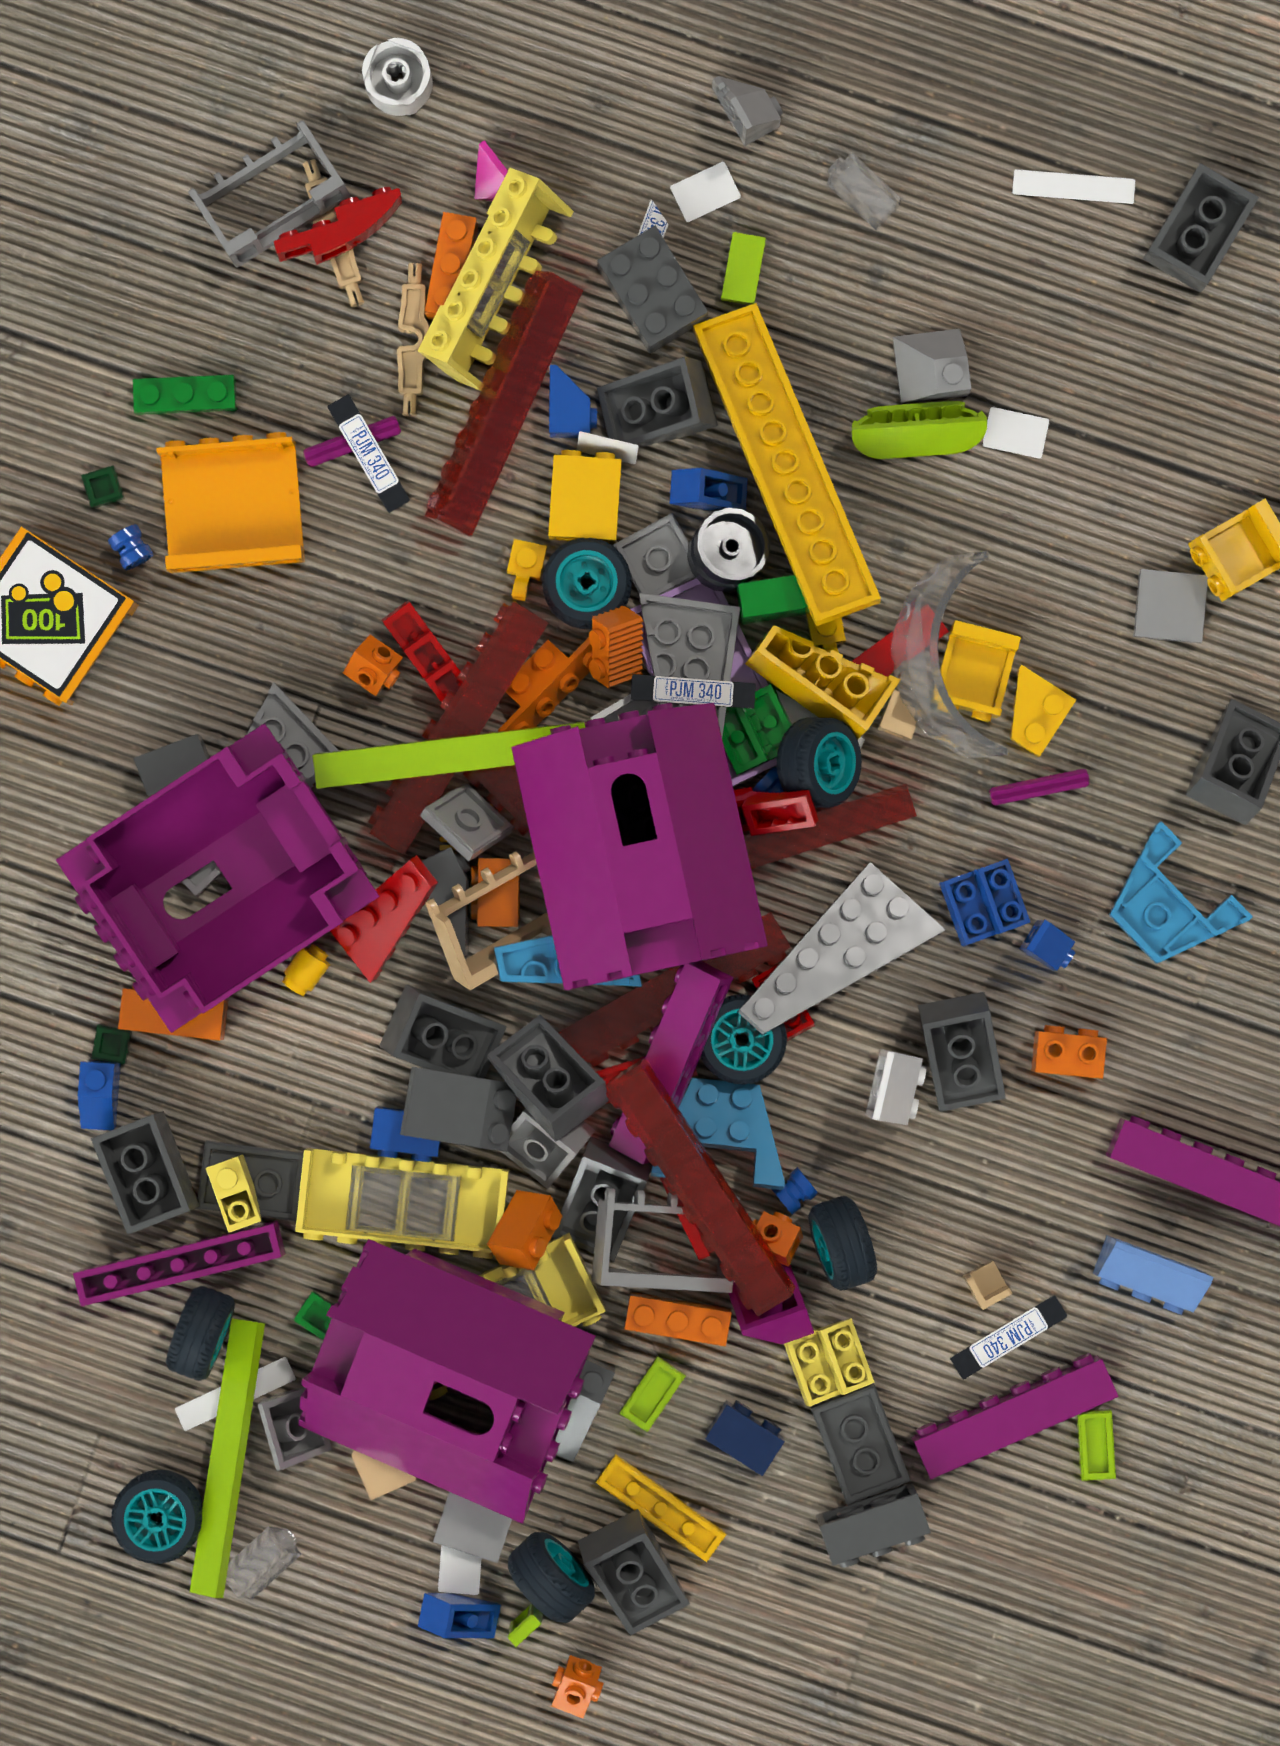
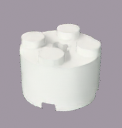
(389, 60)

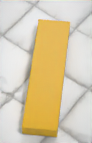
(661, 1507)

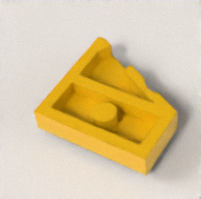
(1037, 711)

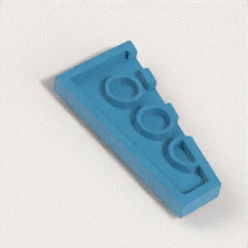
(538, 963)

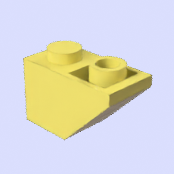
(235, 1193)

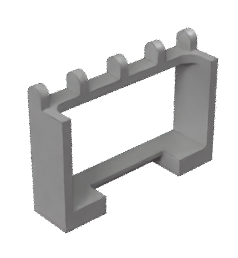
(324, 198)
(623, 1278)

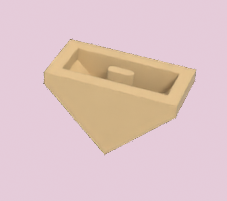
(378, 1476)

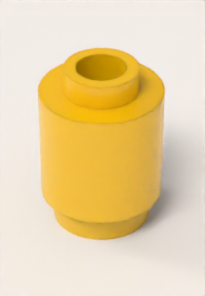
(306, 969)

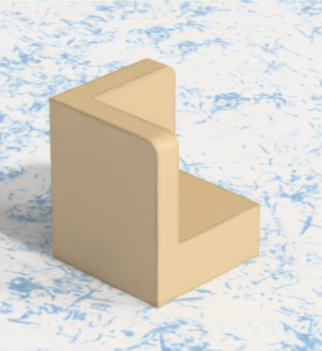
(897, 719)
(987, 1285)

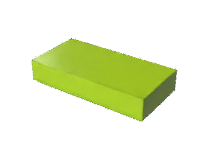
(743, 268)
(652, 1394)
(1096, 1445)
(524, 1624)

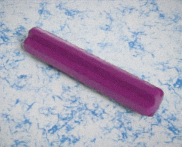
(339, 446)
(1039, 787)

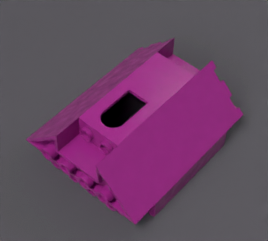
(271, 843)
(652, 901)
(427, 1322)

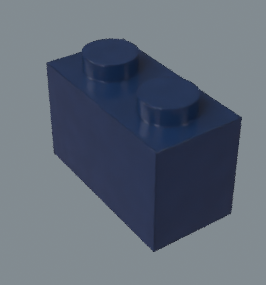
(745, 1437)

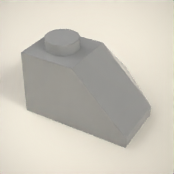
(747, 108)

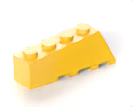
(822, 679)

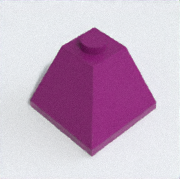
(779, 1324)

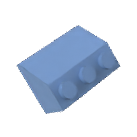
(1151, 1275)

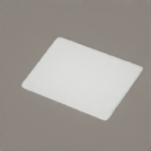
(705, 191)
(1015, 432)
(593, 443)
(459, 1572)

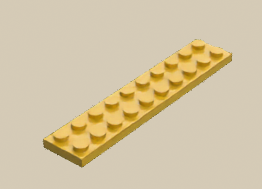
(786, 465)

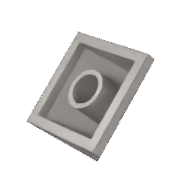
(286, 1439)

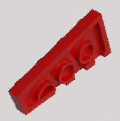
(376, 929)

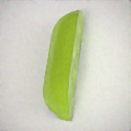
(918, 430)

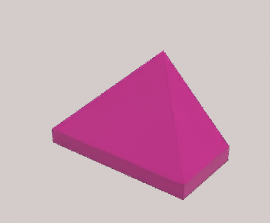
(489, 173)

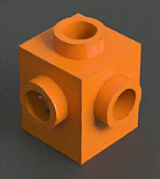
(373, 666)
(780, 1235)
(576, 1686)

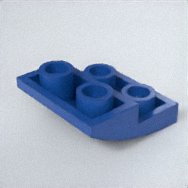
(984, 902)

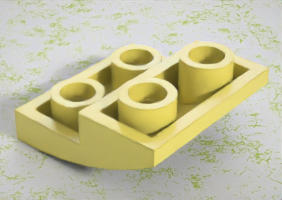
(829, 1362)

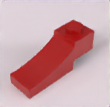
(774, 811)

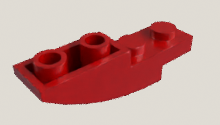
(354, 225)

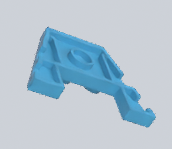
(1158, 913)
(733, 1119)

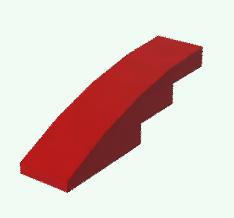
(423, 649)

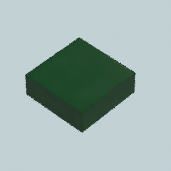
(103, 487)
(111, 1044)

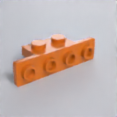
(545, 682)

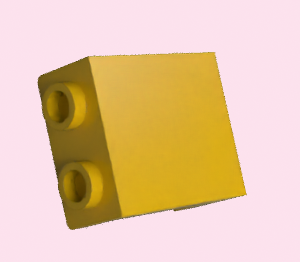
(584, 496)
(1239, 550)
(978, 668)

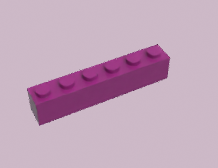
(678, 1040)
(1196, 1168)
(179, 1263)
(1014, 1416)

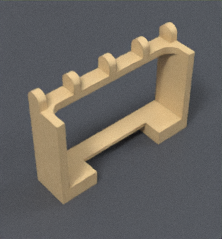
(480, 966)

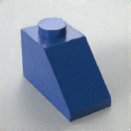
(568, 407)
(707, 489)
(1048, 945)
(98, 1094)
(458, 1616)

